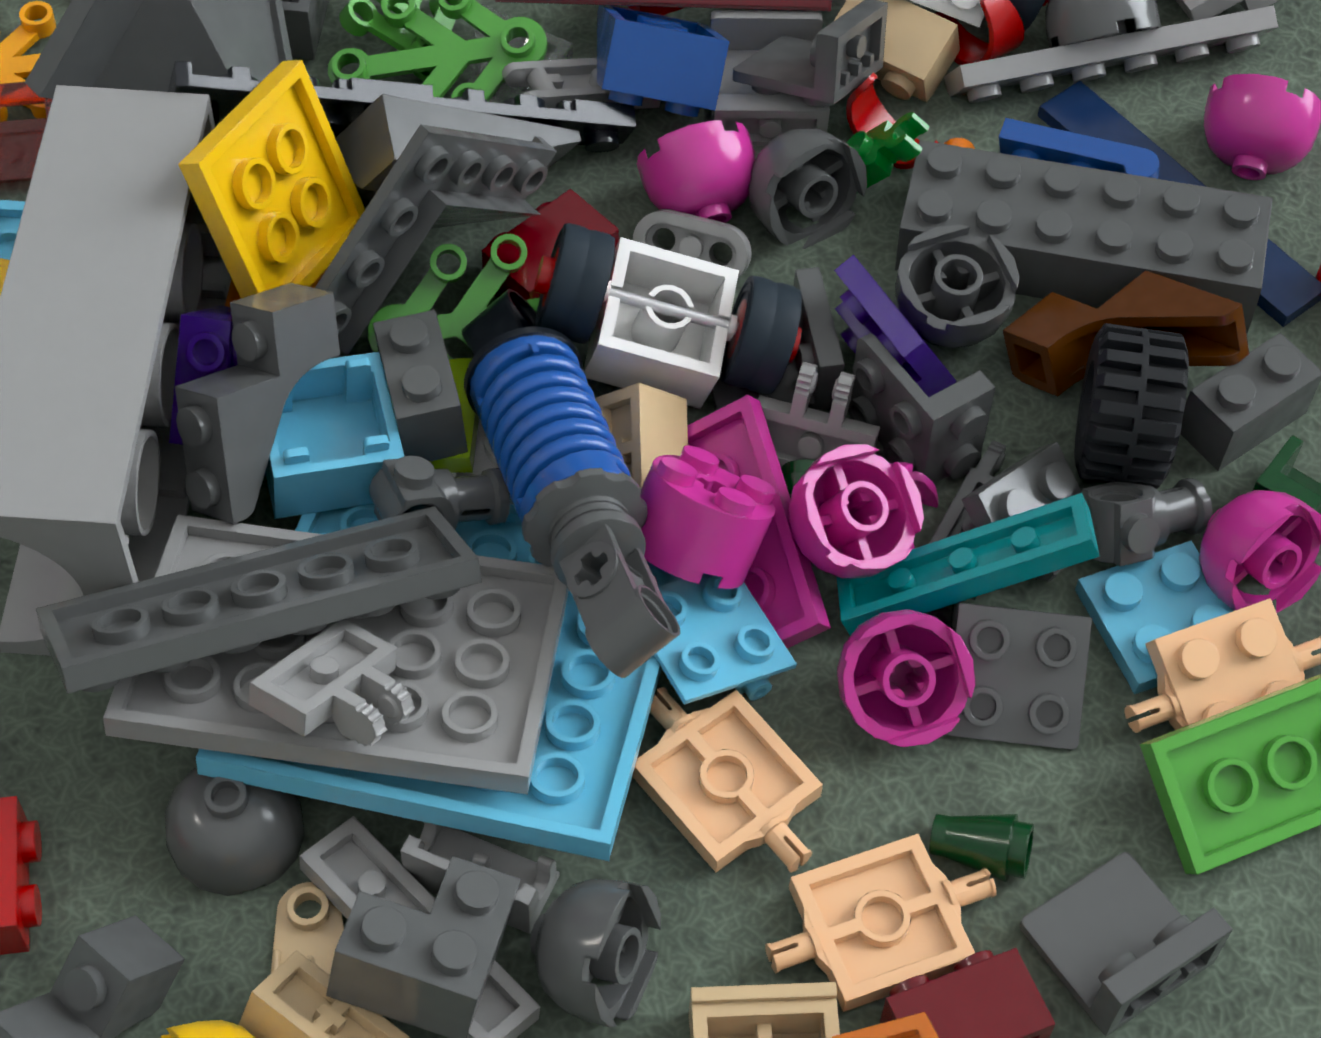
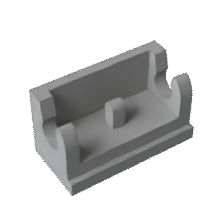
(430, 856)

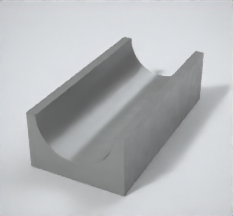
(92, 346)

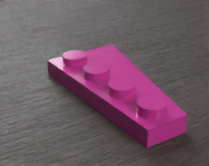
(780, 574)

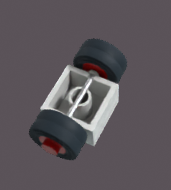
(666, 316)

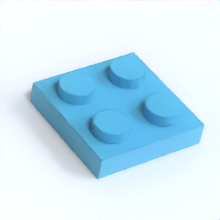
(1148, 602)

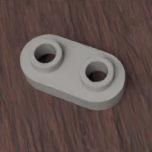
(696, 237)

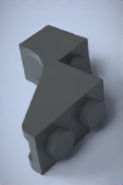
(235, 413)
(103, 988)

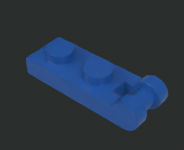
(1076, 149)

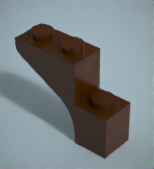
(1054, 337)

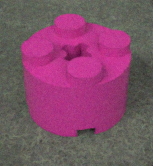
(704, 517)

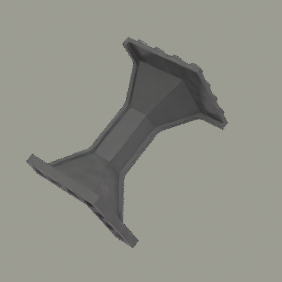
(436, 182)

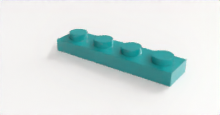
(975, 562)

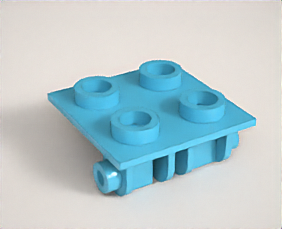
(721, 641)

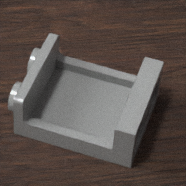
(761, 113)

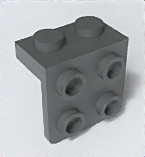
(935, 432)

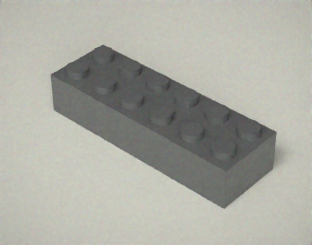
(1091, 227)

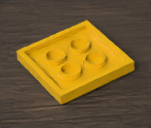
(274, 185)

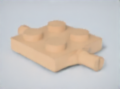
(1221, 666)
(727, 780)
(880, 920)

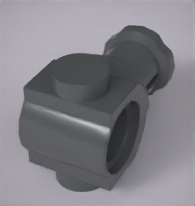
(414, 485)
(1137, 517)

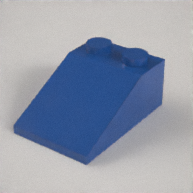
(659, 60)

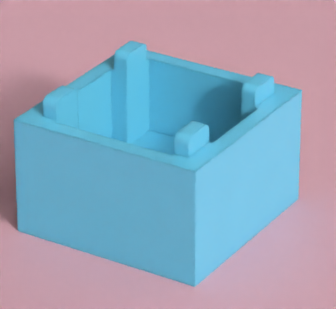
(332, 437)

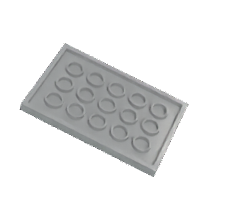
(470, 661)

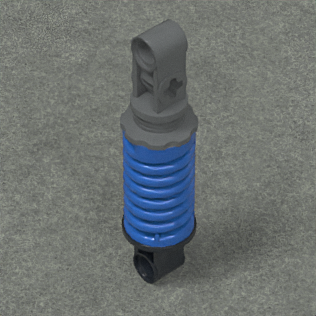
(567, 479)

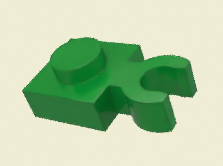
(887, 145)

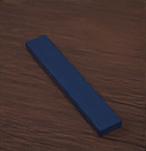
(1286, 285)

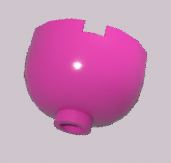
(1260, 124)
(700, 170)
(855, 512)
(1265, 537)
(905, 677)

